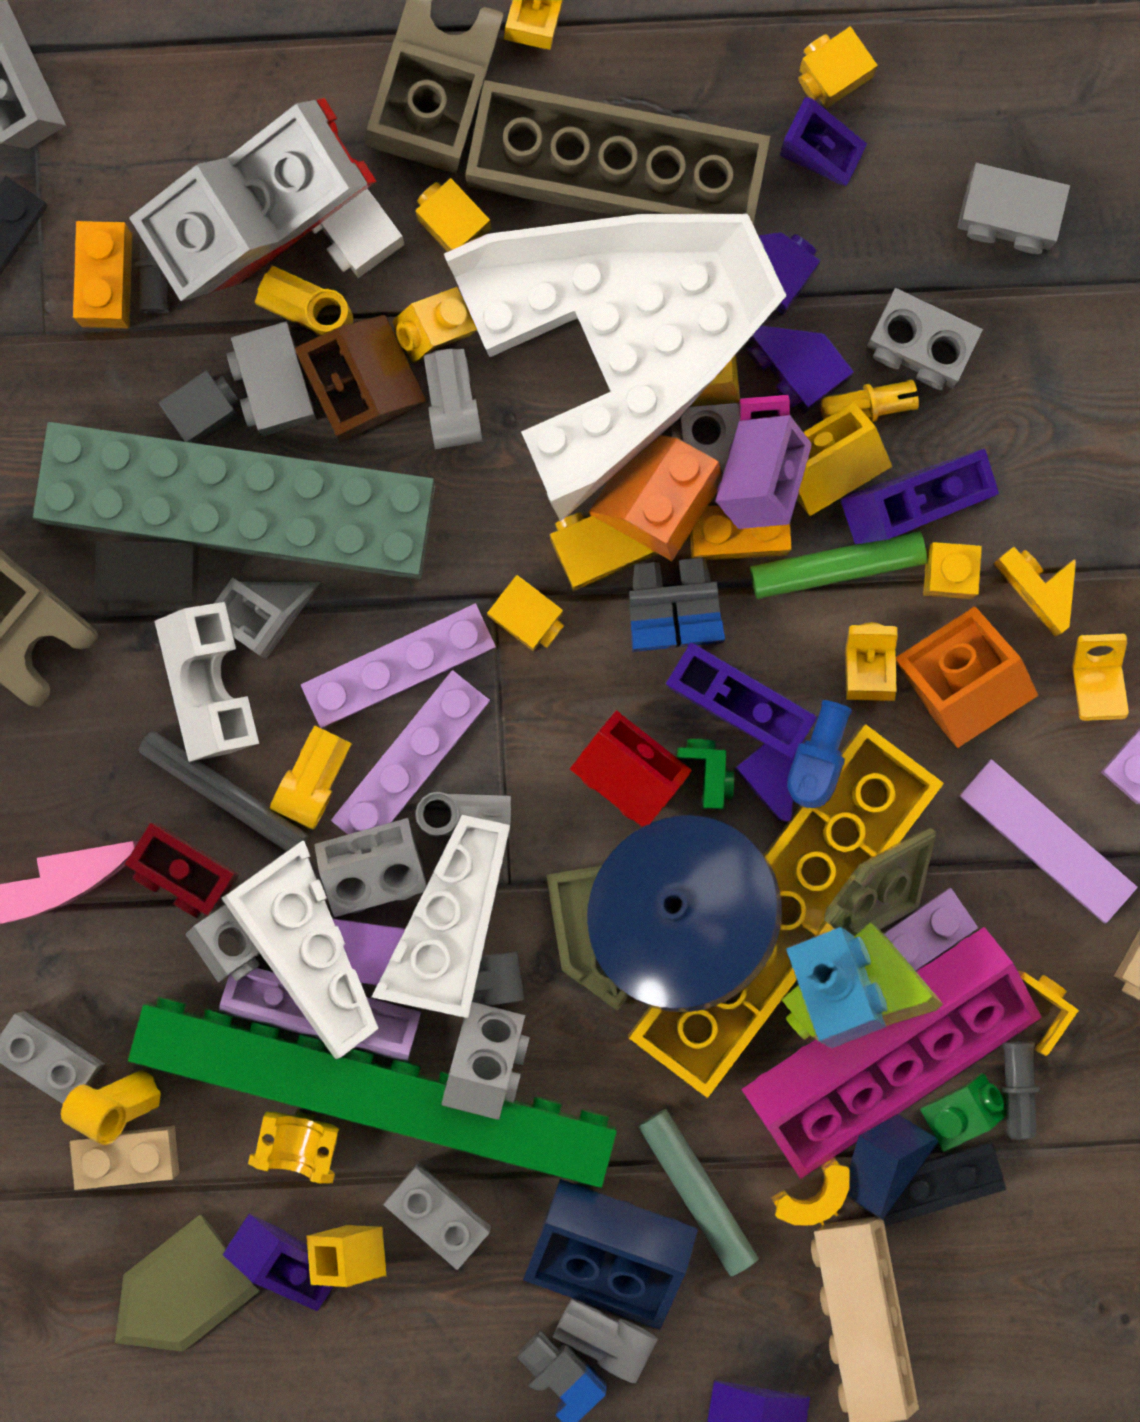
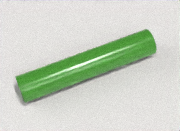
(838, 565)

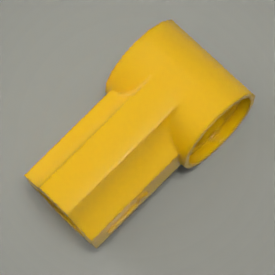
(300, 300)
(307, 787)
(105, 1111)

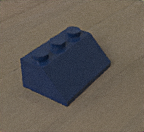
(611, 1254)

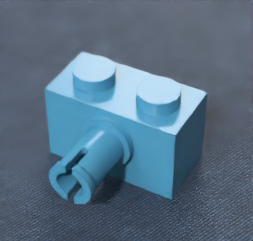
(838, 987)

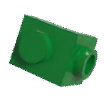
(717, 782)
(965, 1112)

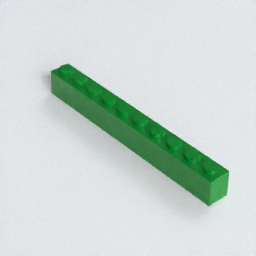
(367, 1091)

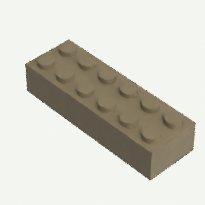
(611, 156)

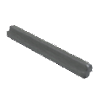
(221, 791)

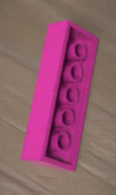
(830, 1096)

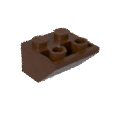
(360, 376)

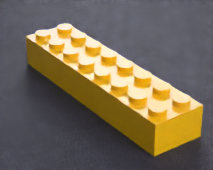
(812, 859)

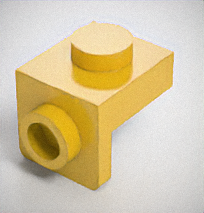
(533, 22)
(433, 323)
(871, 662)

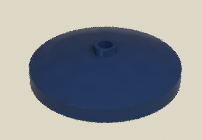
(715, 939)

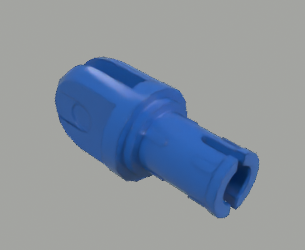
(818, 760)

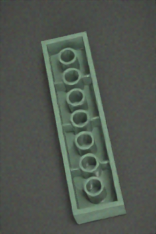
(234, 500)

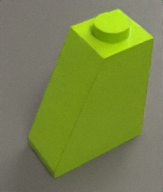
(901, 985)

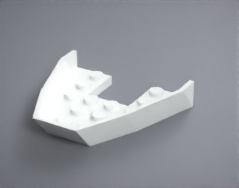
(658, 304)

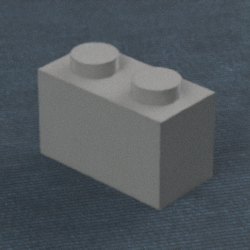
(1013, 208)
(272, 379)

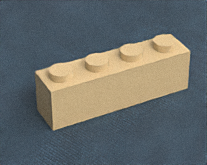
(865, 1320)

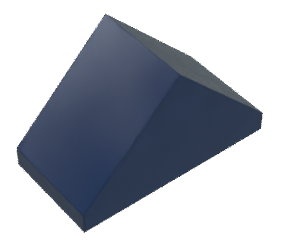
(886, 1163)

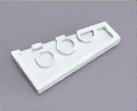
(294, 932)
(446, 935)

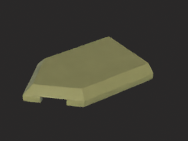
(884, 886)
(569, 904)
(180, 1291)

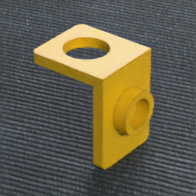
(1100, 678)
(1054, 993)

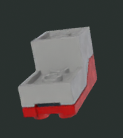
(253, 205)

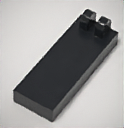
(949, 1182)

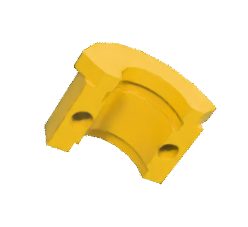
(296, 1145)
(821, 1205)

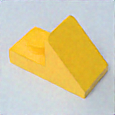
(1047, 599)

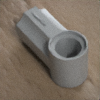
(453, 411)
(486, 807)
(617, 1345)

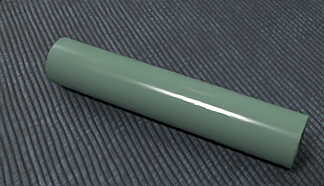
(698, 1192)

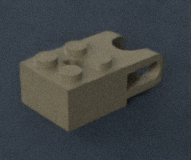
(434, 70)
(26, 616)

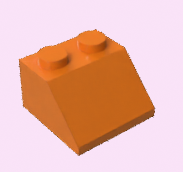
(660, 495)
(967, 676)

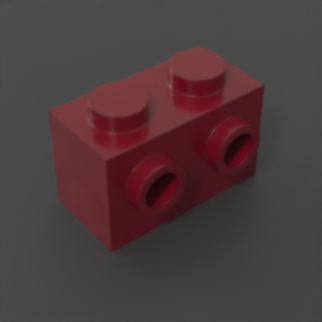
(181, 869)

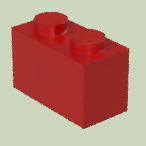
(630, 769)

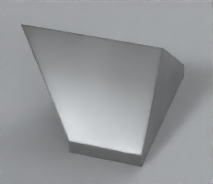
(264, 610)

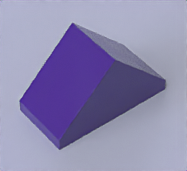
(822, 143)
(767, 775)
(753, 1404)

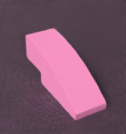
(61, 880)

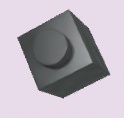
(200, 407)

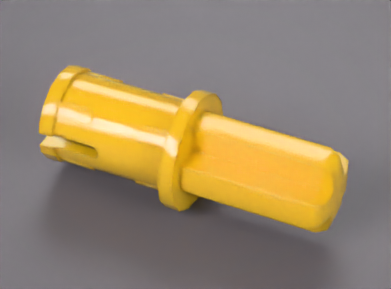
(874, 401)

